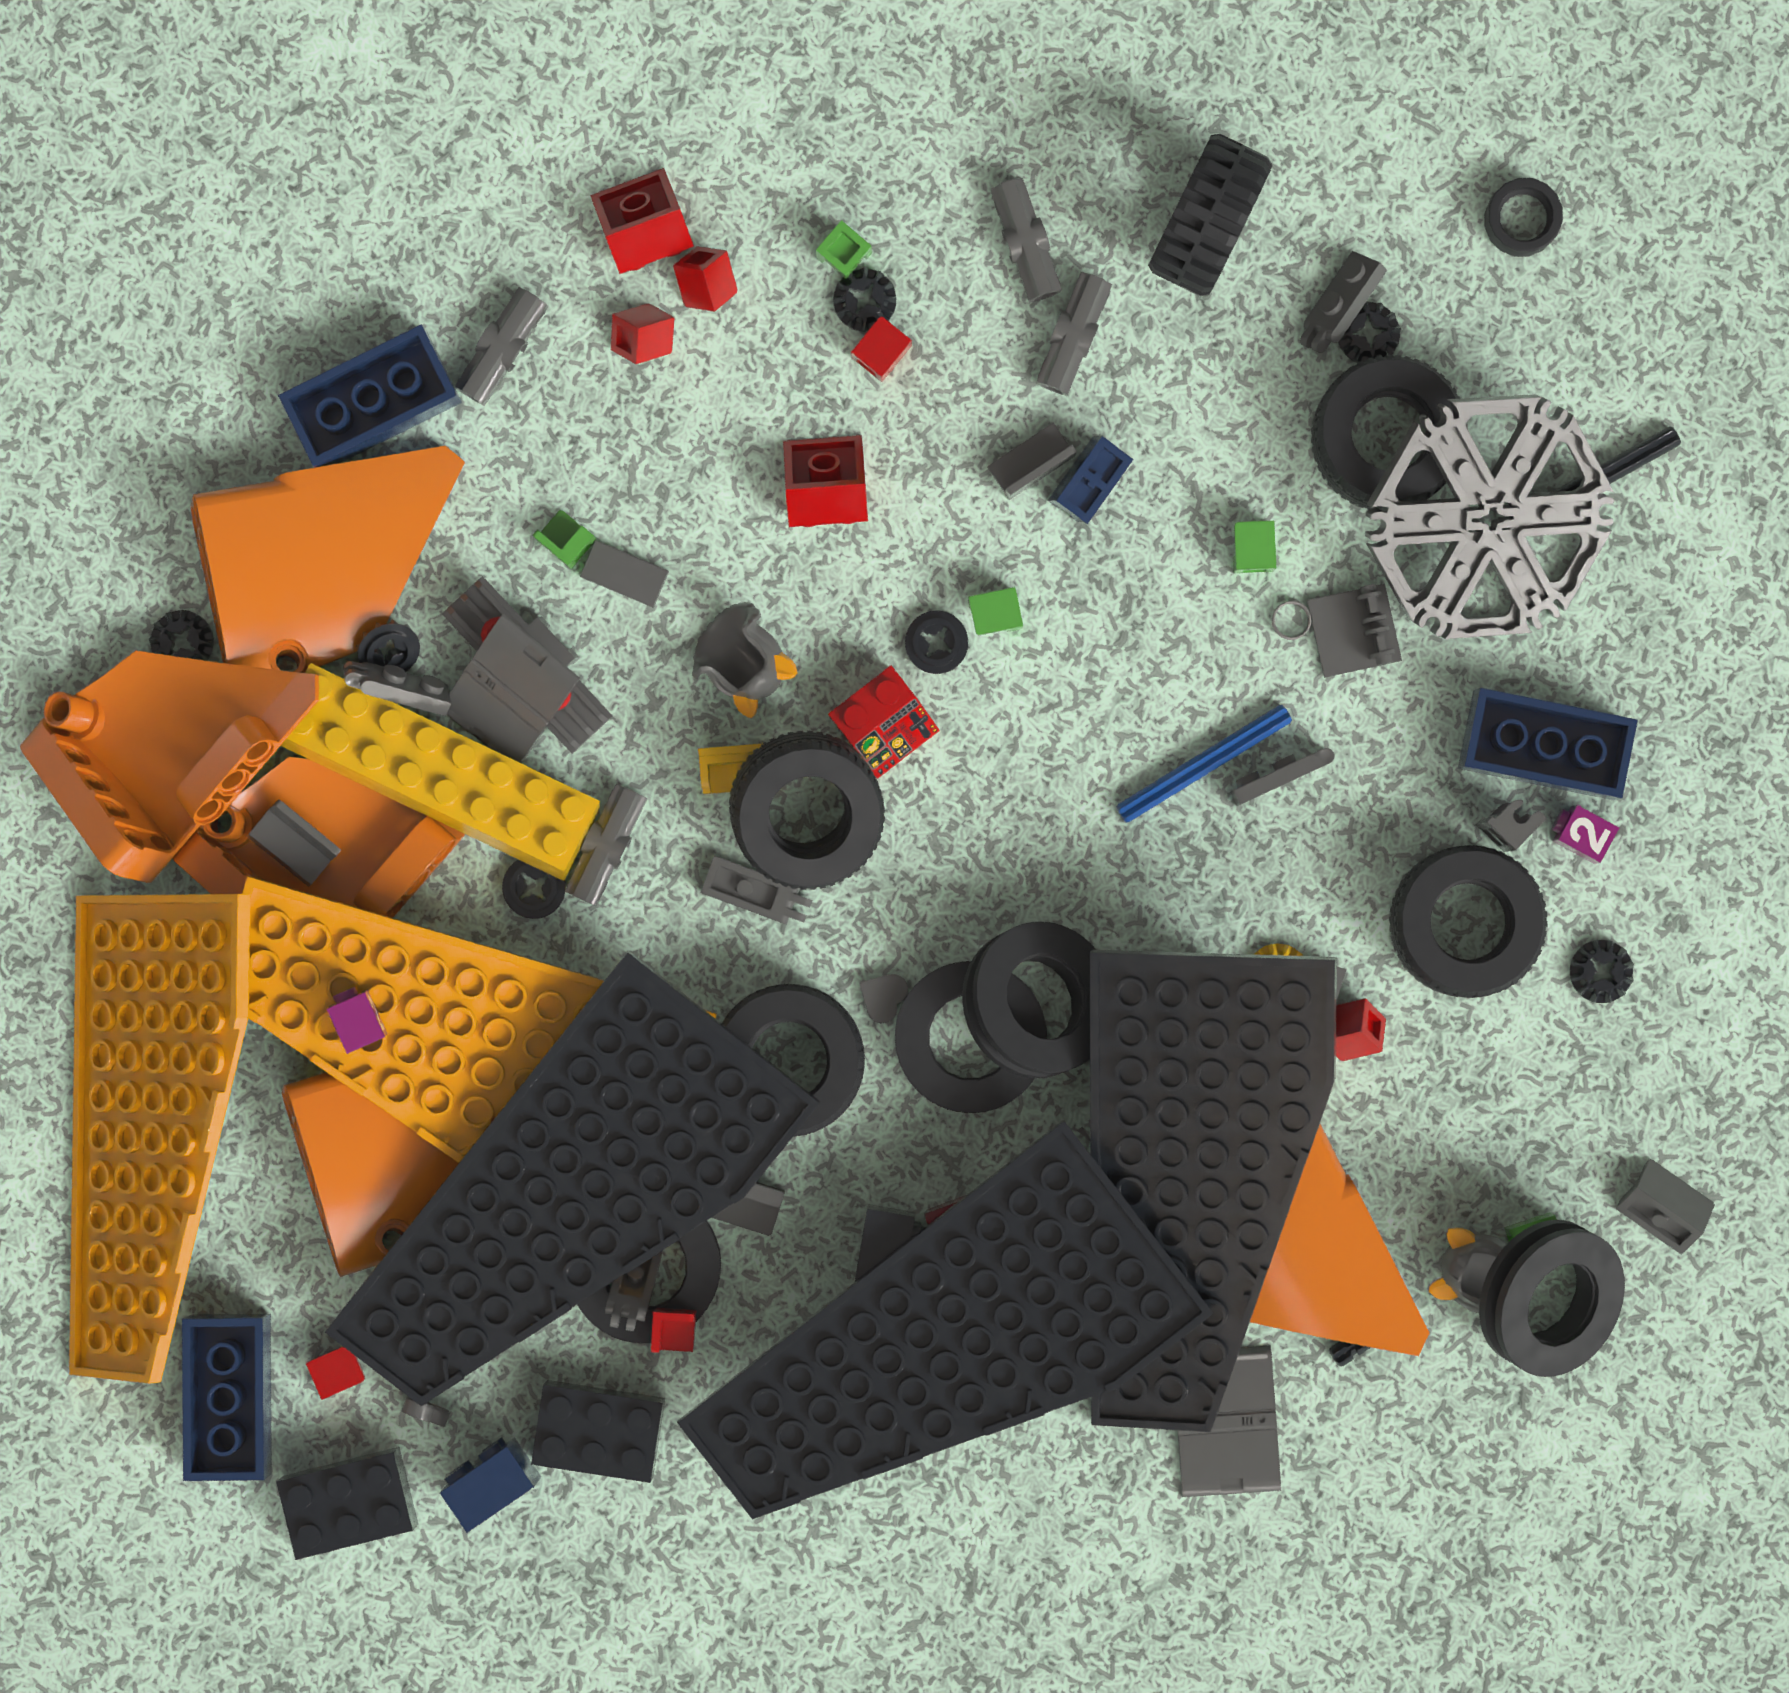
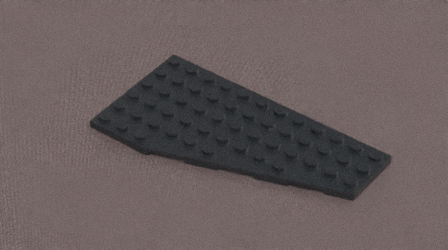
(1204, 1123)
(591, 1168)
(972, 1326)

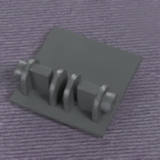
(1354, 630)

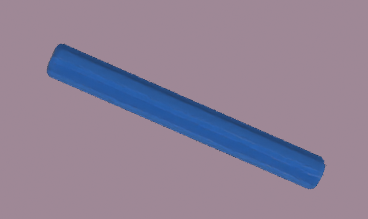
(1204, 763)

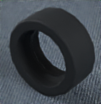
(1536, 189)

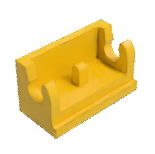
(721, 765)

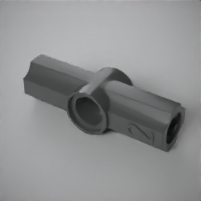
(1026, 240)
(1074, 333)
(501, 345)
(605, 844)

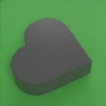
(883, 995)
(428, 1412)

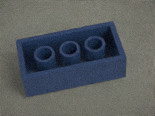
(370, 398)
(1547, 744)
(226, 1397)

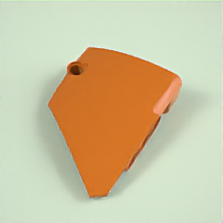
(317, 553)
(161, 750)
(382, 843)
(361, 1168)
(1334, 1268)

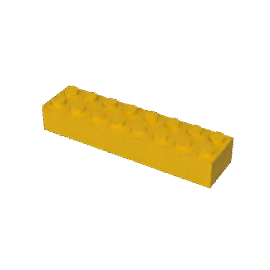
(444, 775)

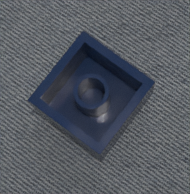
(491, 1484)

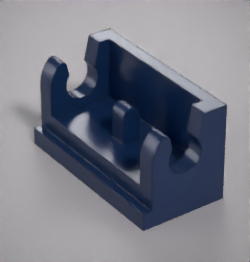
(1090, 479)

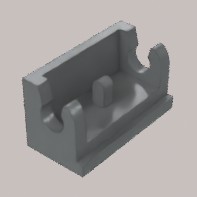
(1507, 828)

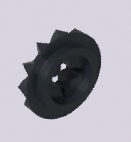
(858, 281)
(1385, 343)
(177, 622)
(403, 638)
(955, 638)
(532, 906)
(1583, 970)

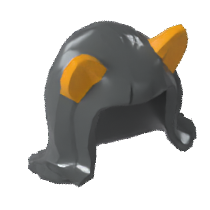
(741, 657)
(1465, 1267)

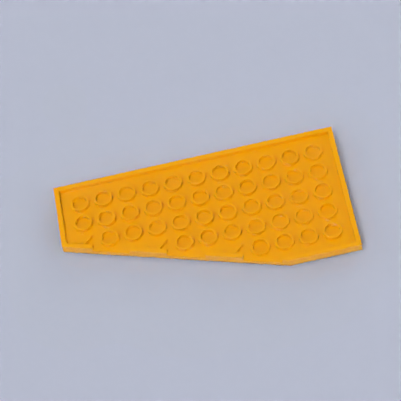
(456, 1012)
(152, 1081)

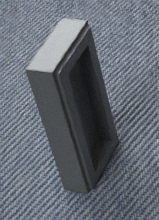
(624, 574)

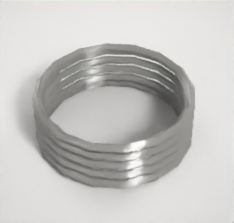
(1308, 616)

